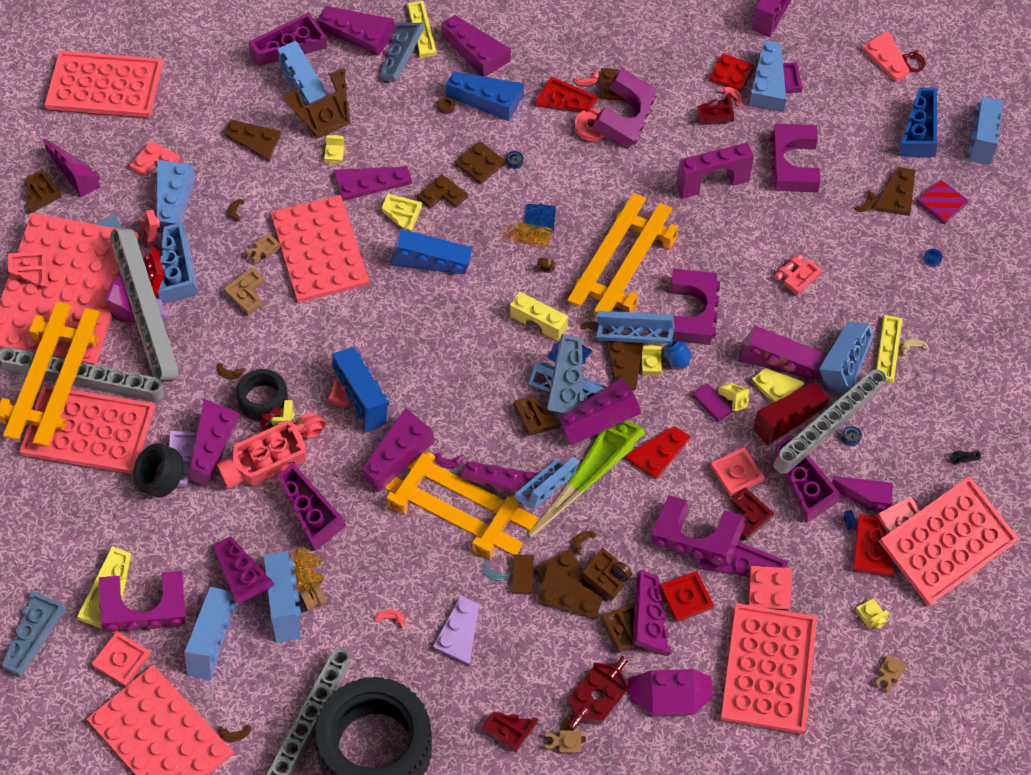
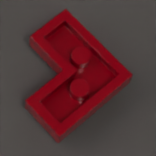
(755, 512)

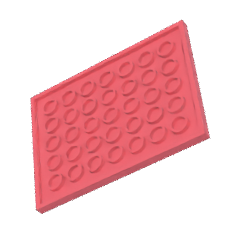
(79, 274)

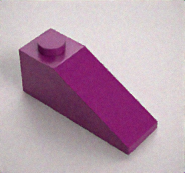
(867, 493)

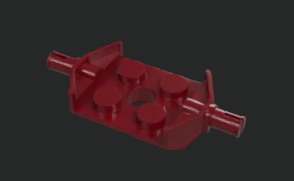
(602, 678)

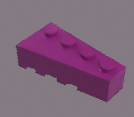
(768, 15)
(358, 28)
(302, 29)
(475, 46)
(780, 354)
(600, 412)
(212, 438)
(399, 448)
(809, 485)
(314, 511)

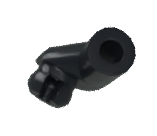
(963, 456)

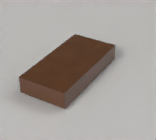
(522, 574)

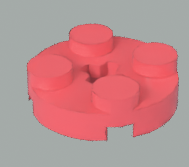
(582, 128)

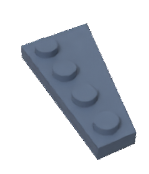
(399, 52)
(567, 379)
(37, 624)

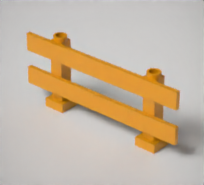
(650, 230)
(48, 335)
(486, 535)

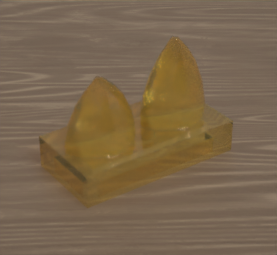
(532, 234)
(303, 563)

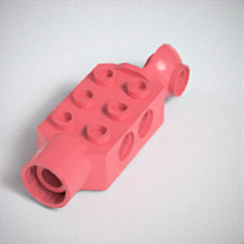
(270, 452)

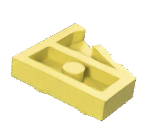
(402, 211)
(776, 385)

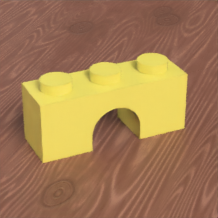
(550, 320)

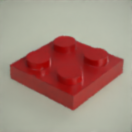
(731, 72)
(686, 596)

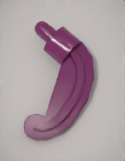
(448, 462)

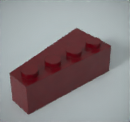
(789, 412)

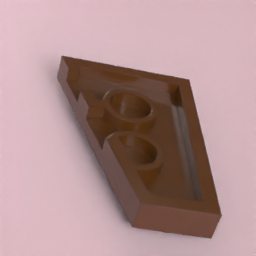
(256, 138)
(898, 193)
(625, 361)
(566, 593)

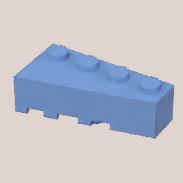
(300, 73)
(769, 81)
(986, 130)
(173, 191)
(177, 265)
(846, 357)
(283, 596)
(209, 633)

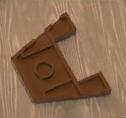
(324, 113)

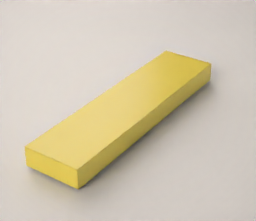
(418, 15)
(889, 346)

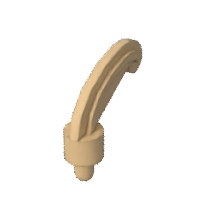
(913, 343)

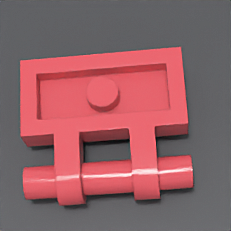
(800, 278)

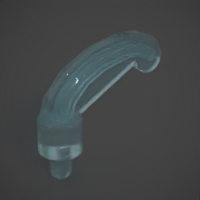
(494, 575)

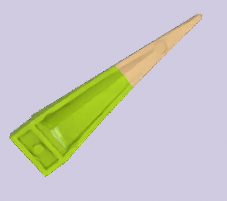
(604, 454)

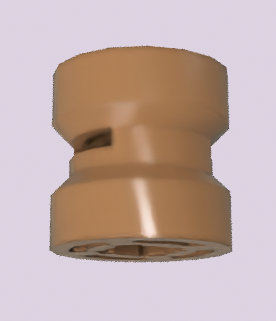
(313, 598)

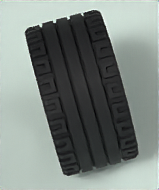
(373, 697)

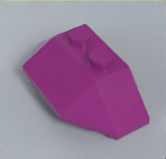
(671, 691)

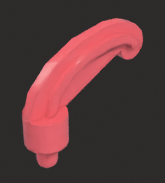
(589, 81)
(734, 92)
(391, 614)

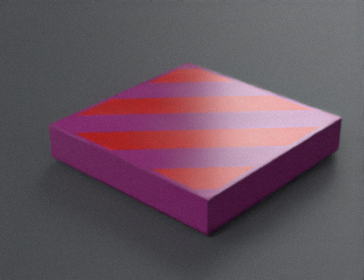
(942, 201)

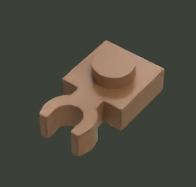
(265, 246)
(890, 671)
(568, 741)

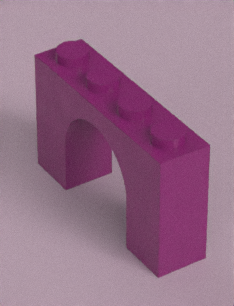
(640, 96)
(694, 169)
(787, 176)
(704, 287)
(715, 547)
(117, 616)

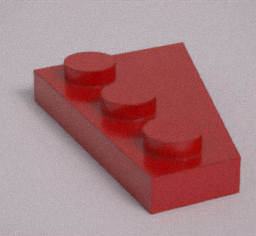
(565, 97)
(154, 269)
(659, 452)
(869, 553)

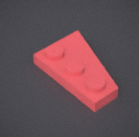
(887, 56)

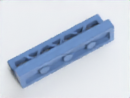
(636, 324)
(548, 370)
(549, 486)

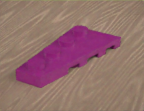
(367, 181)
(497, 476)
(742, 559)
(241, 571)
(648, 615)

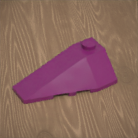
(76, 171)
(118, 301)

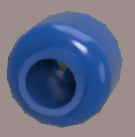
(677, 354)

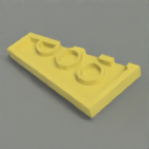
(116, 564)

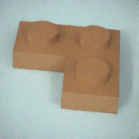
(242, 290)

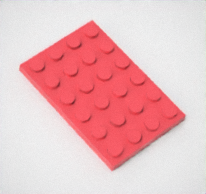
(104, 84)
(319, 248)
(97, 432)
(948, 540)
(769, 668)
(158, 730)

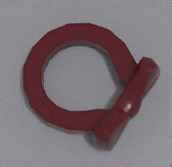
(906, 57)
(266, 418)

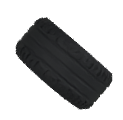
(258, 378)
(146, 467)

